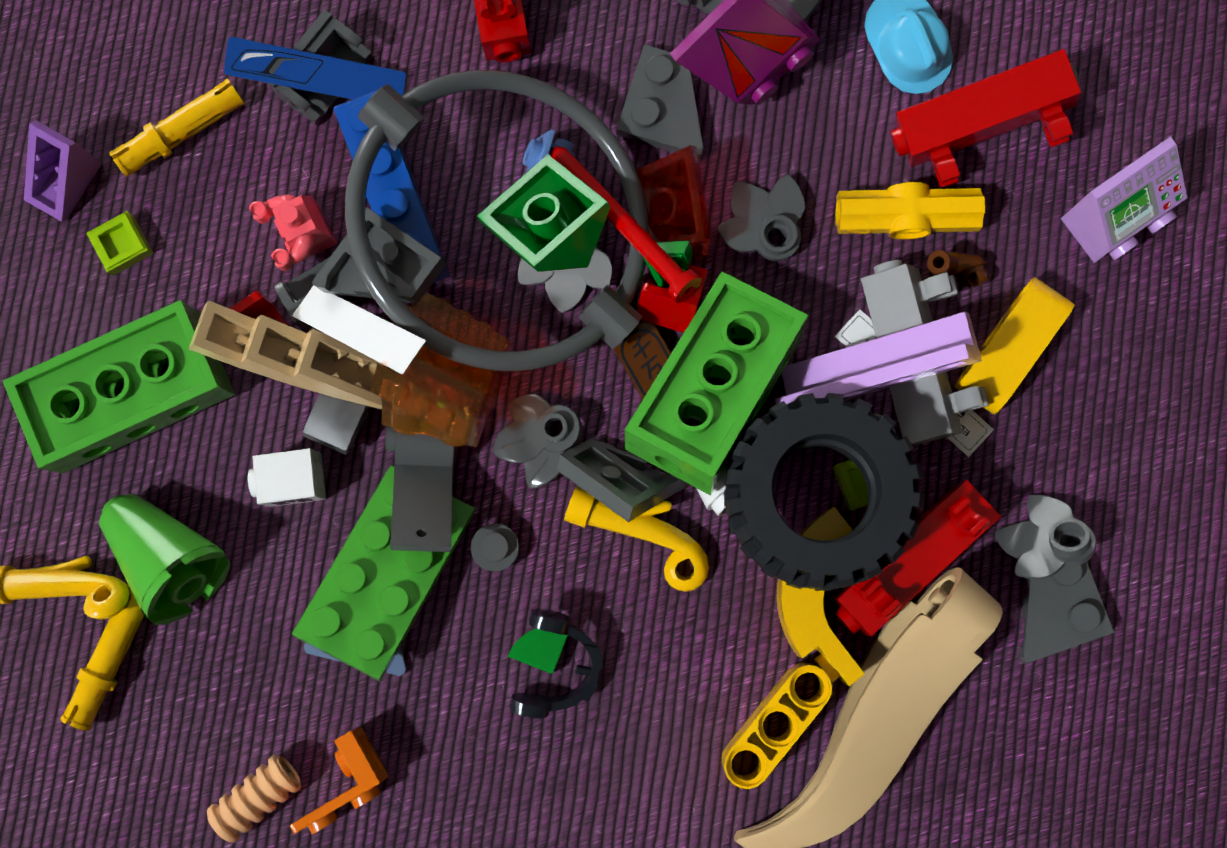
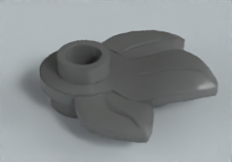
(762, 213)
(530, 437)
(1041, 539)

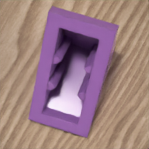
(56, 171)

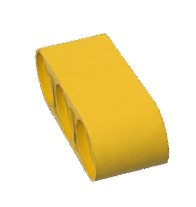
(1016, 343)
(772, 749)

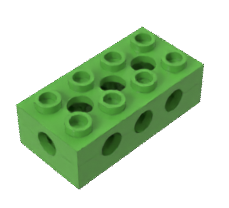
(707, 353)
(92, 373)

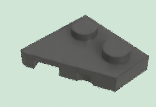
(661, 104)

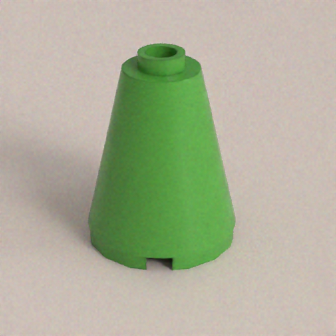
(161, 558)

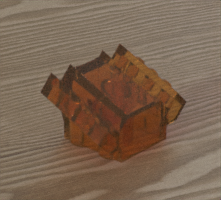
(435, 392)

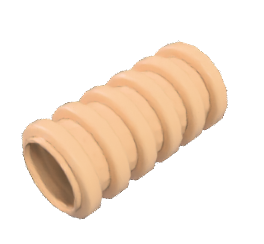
(253, 798)

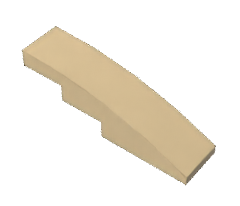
(286, 354)

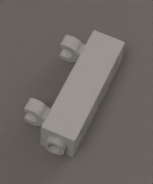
(900, 302)

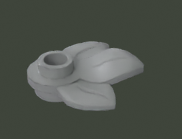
(569, 285)

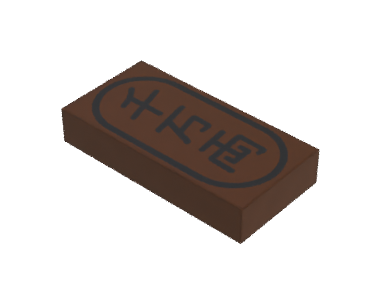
(643, 356)

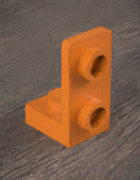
(356, 759)

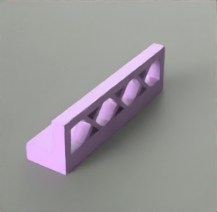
(885, 361)

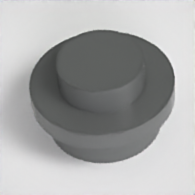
(495, 547)

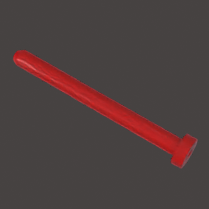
(681, 283)

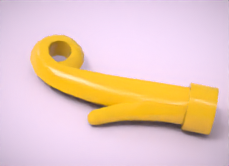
(587, 510)
(104, 593)

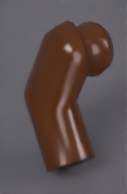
(960, 264)

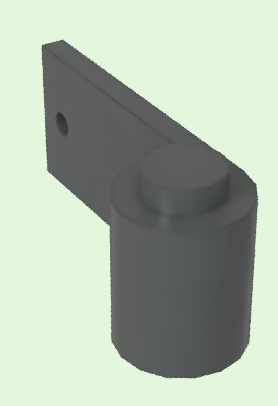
(421, 492)

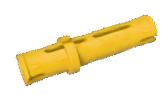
(169, 132)
(103, 666)

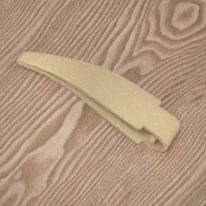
(906, 681)

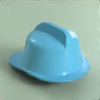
(909, 44)

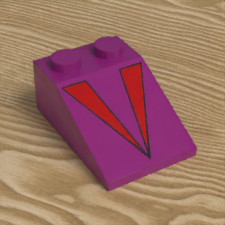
(747, 47)

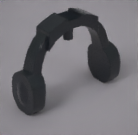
(540, 705)

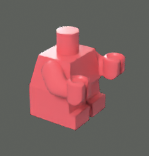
(299, 224)

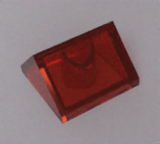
(677, 200)

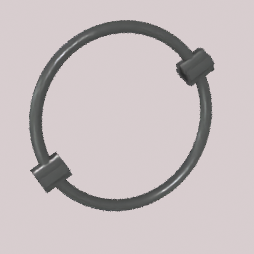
(394, 121)

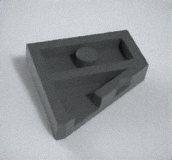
(401, 259)
(617, 478)
(1062, 613)

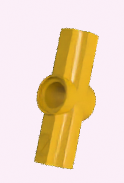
(909, 210)

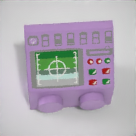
(1128, 203)

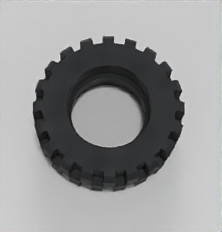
(873, 449)

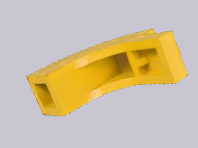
(804, 616)

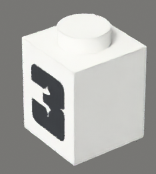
(287, 478)

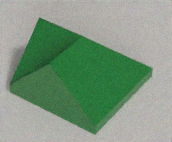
(548, 218)

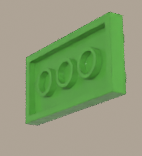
(374, 591)

